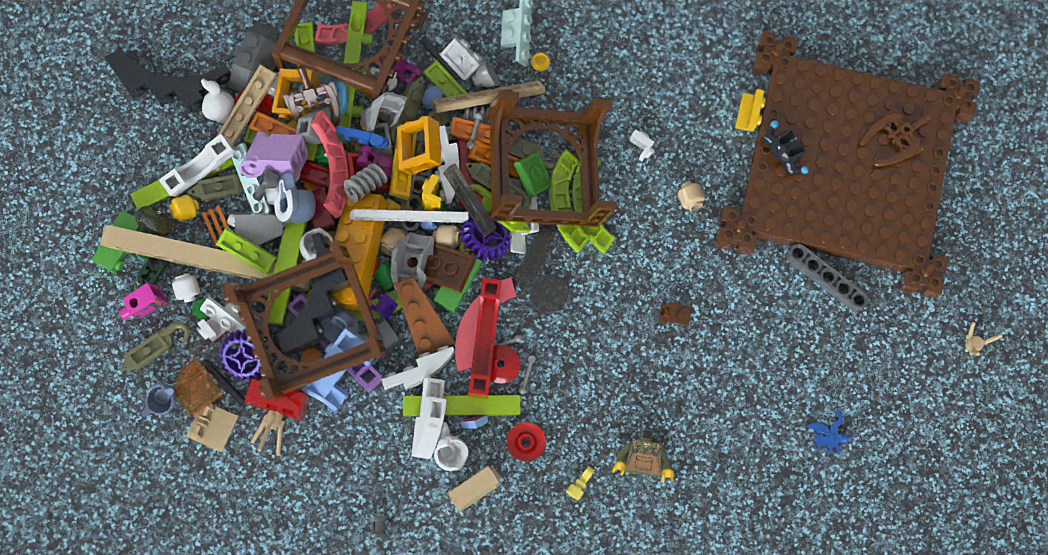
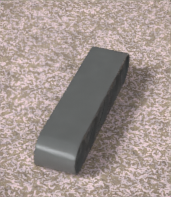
(415, 195)
(836, 278)

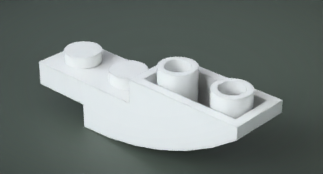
(449, 156)
(428, 366)
(431, 418)

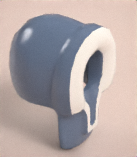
(293, 204)

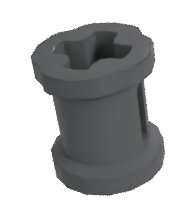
(378, 527)

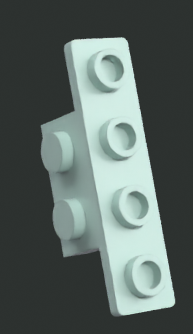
(517, 30)
(250, 184)

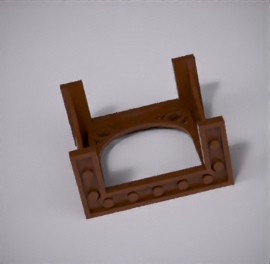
(368, 83)
(588, 124)
(274, 384)

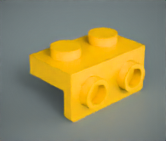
(749, 111)
(429, 199)

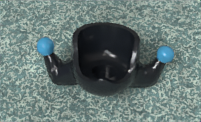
(785, 149)

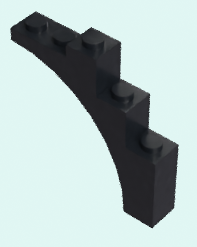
(164, 88)
(305, 329)

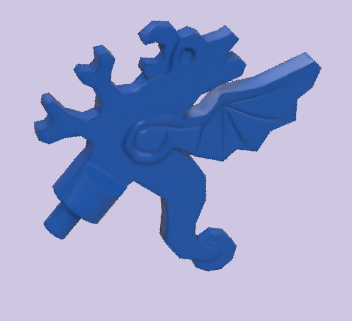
(831, 436)

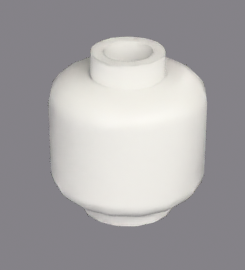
(186, 287)

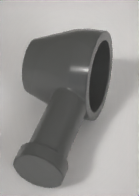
(267, 181)

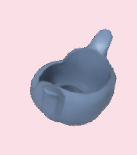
(159, 399)

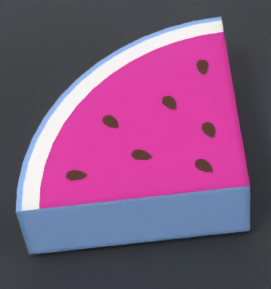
(474, 422)

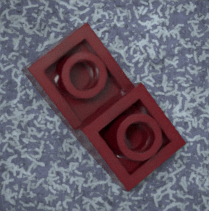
(322, 217)

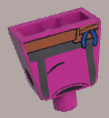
(143, 302)

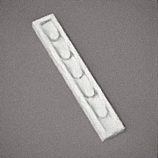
(416, 216)

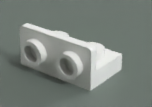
(461, 58)

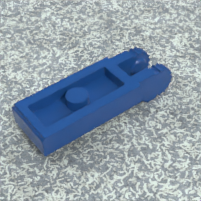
(363, 137)

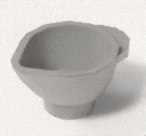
(485, 76)

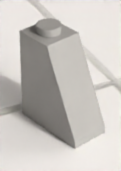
(258, 226)

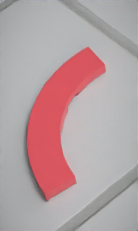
(338, 33)
(337, 163)
(467, 329)

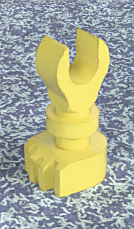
(576, 490)

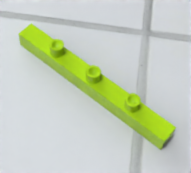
(355, 41)

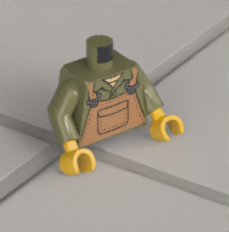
(644, 458)

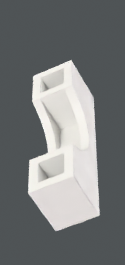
(187, 175)

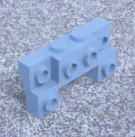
(327, 388)

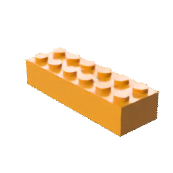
(362, 242)

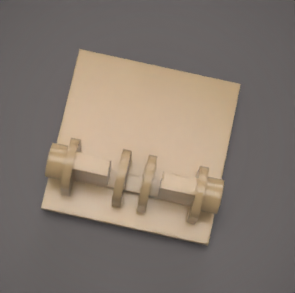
(212, 427)

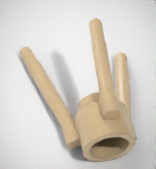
(976, 343)
(270, 421)

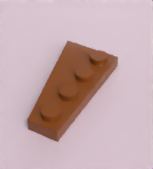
(422, 319)

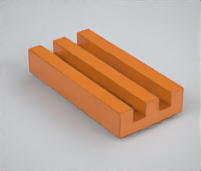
(211, 212)

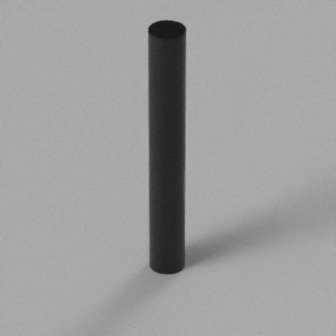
(436, 55)
(223, 381)

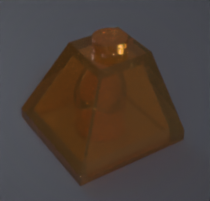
(195, 388)

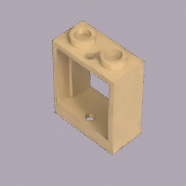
(474, 488)

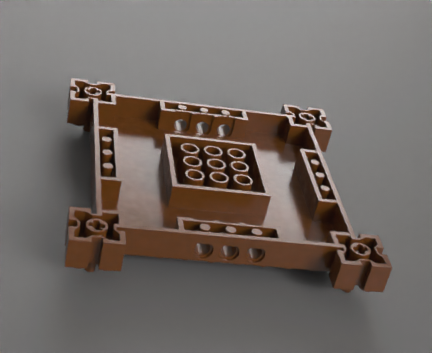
(844, 200)

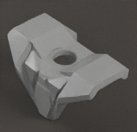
(393, 105)
(411, 246)

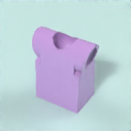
(276, 153)

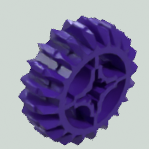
(475, 241)
(238, 359)

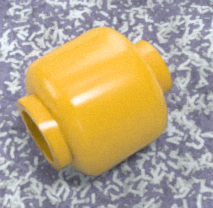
(183, 208)

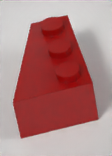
(291, 405)

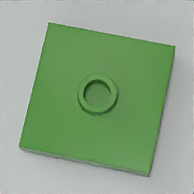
(533, 174)

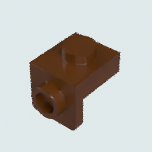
(675, 314)

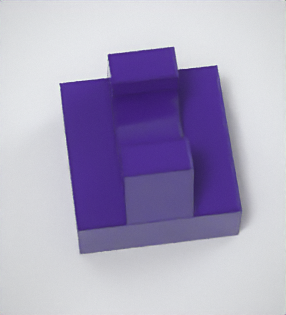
(385, 306)

